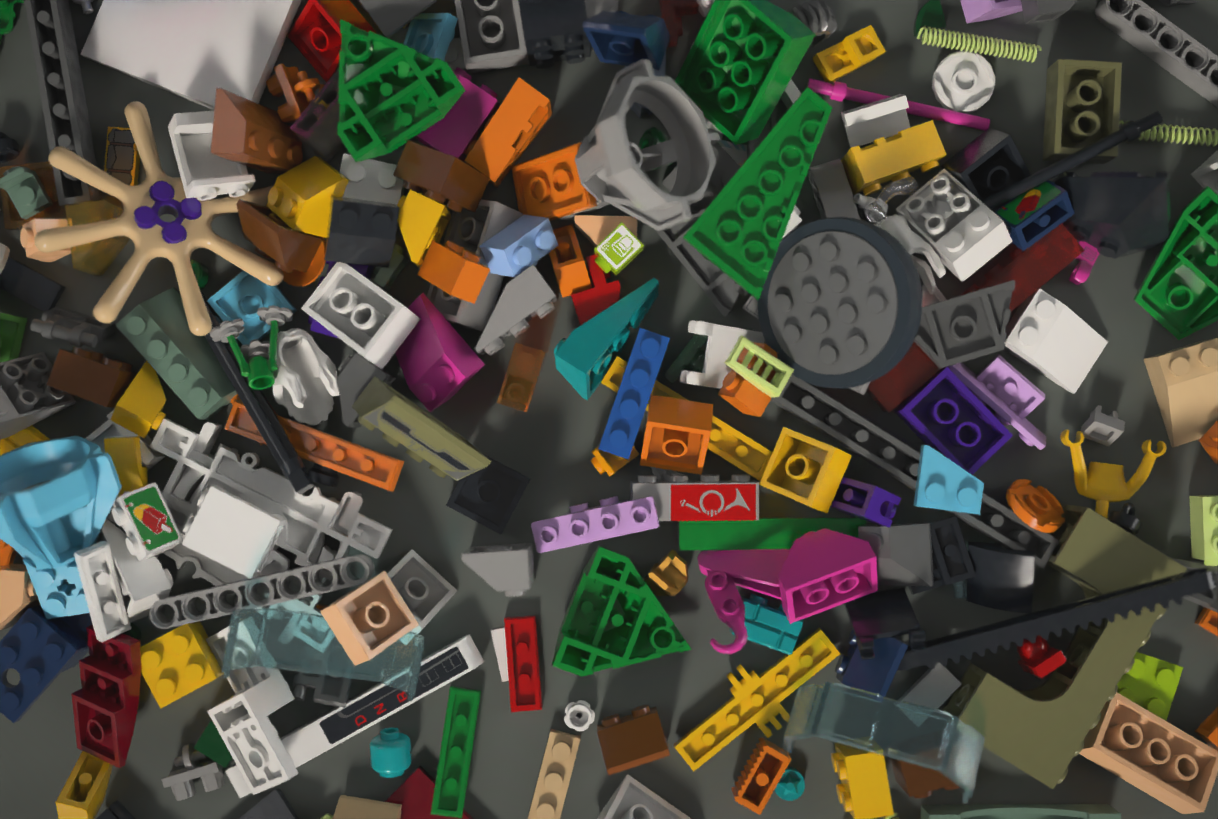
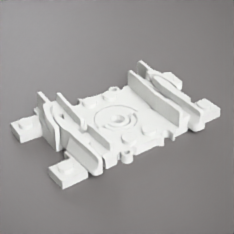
(307, 516)

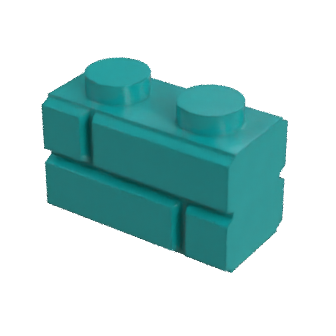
(769, 625)

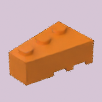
(509, 132)

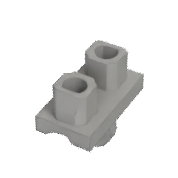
(181, 779)

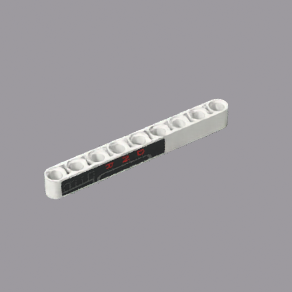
(370, 707)

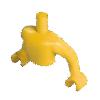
(1107, 481)

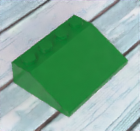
(743, 64)

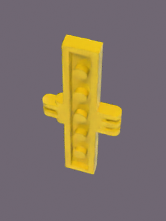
(756, 699)

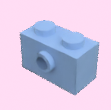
(519, 245)

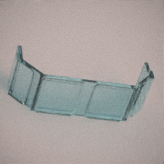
(308, 645)
(887, 728)

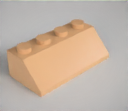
(1152, 755)

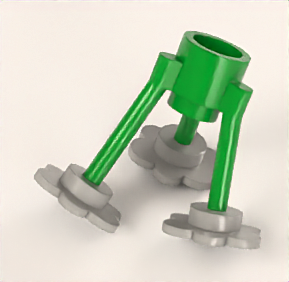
(254, 356)

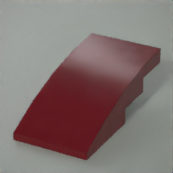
(108, 698)

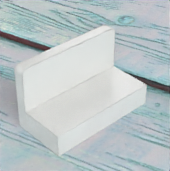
(876, 120)

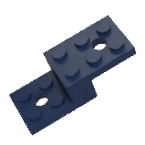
(39, 653)

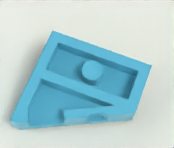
(946, 485)

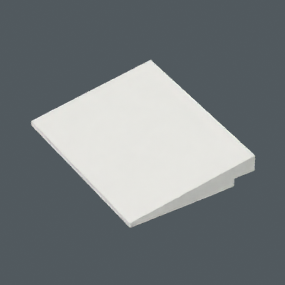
(193, 43)

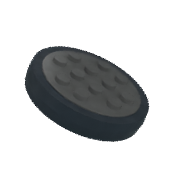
(840, 302)

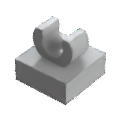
(1103, 427)

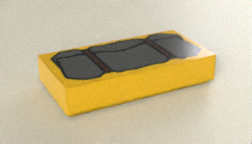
(122, 156)

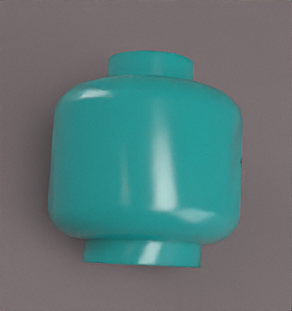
(390, 753)

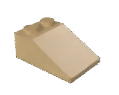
(1186, 389)

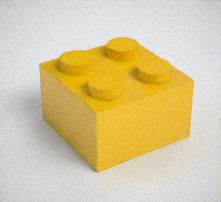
(805, 470)
(178, 663)
(863, 782)

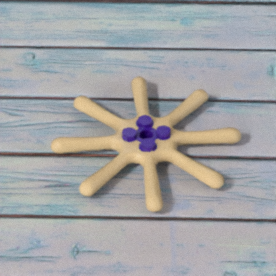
(151, 235)

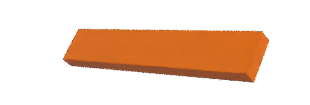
(325, 449)

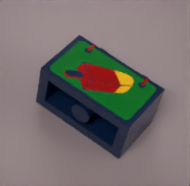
(1035, 213)

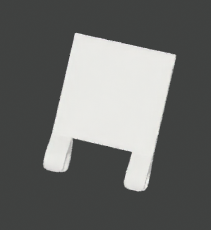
(719, 345)

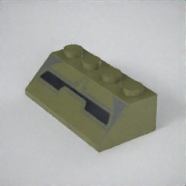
(418, 431)

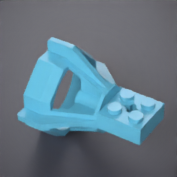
(52, 518)

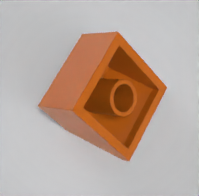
(676, 434)

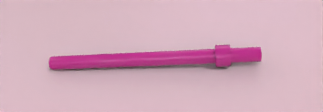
(839, 91)

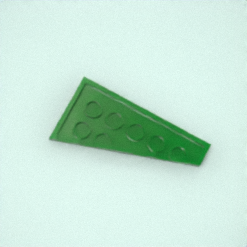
(754, 208)

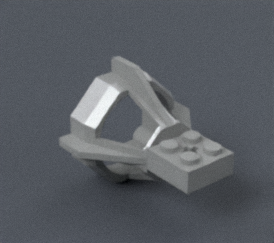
(615, 167)

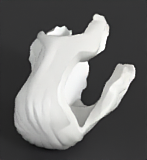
(913, 243)
(304, 377)

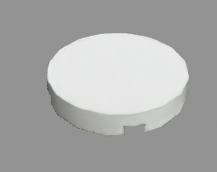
(963, 81)

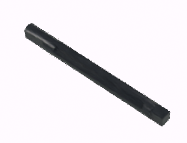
(261, 413)

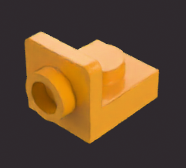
(609, 462)

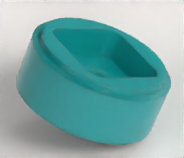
(790, 785)

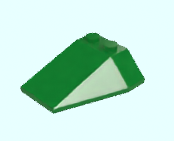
(1184, 275)

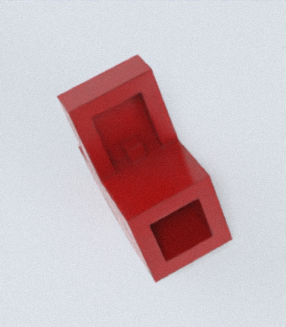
(597, 299)

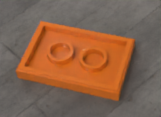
(551, 185)

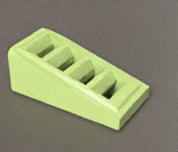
(782, 370)

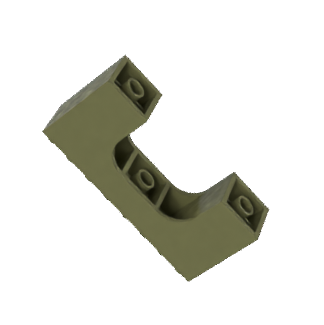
(1048, 724)

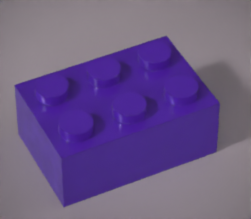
(953, 421)

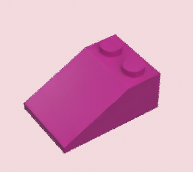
(435, 357)

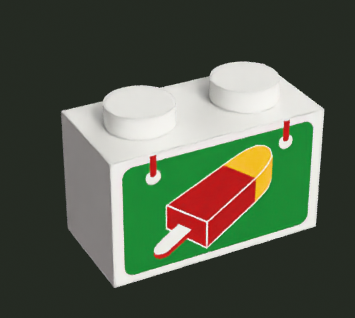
(146, 522)

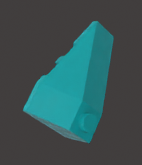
(589, 348)

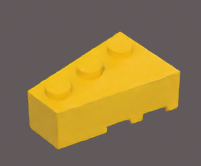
(893, 158)

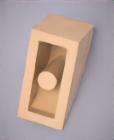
(599, 227)
(28, 235)

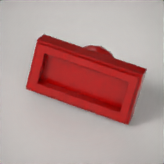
(1039, 657)

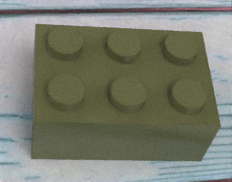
(1081, 107)

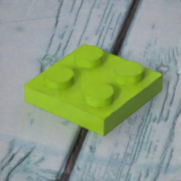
(1151, 684)

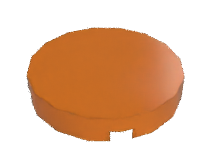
(1035, 506)

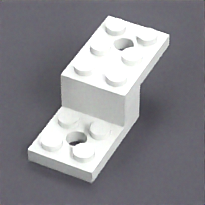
(245, 721)

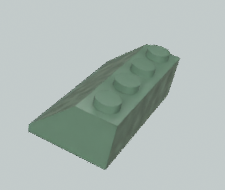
(182, 359)

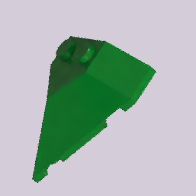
(388, 92)
(613, 619)

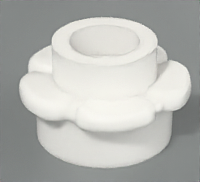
(582, 723)

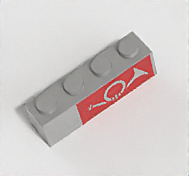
(700, 499)

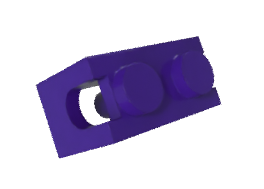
(866, 501)

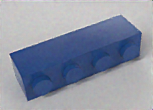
(634, 393)

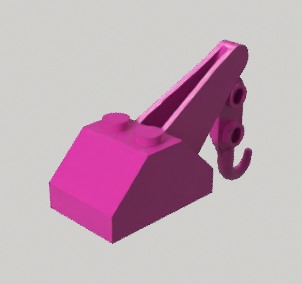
(809, 578)

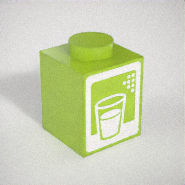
(617, 250)

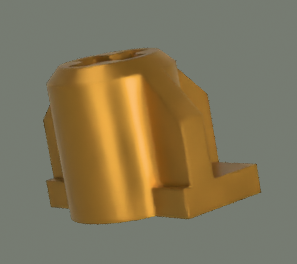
(668, 575)

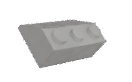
(503, 566)

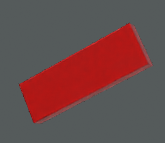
(523, 663)

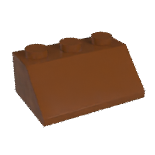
(253, 135)

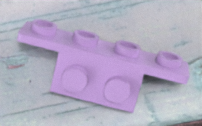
(1006, 393)
(596, 523)

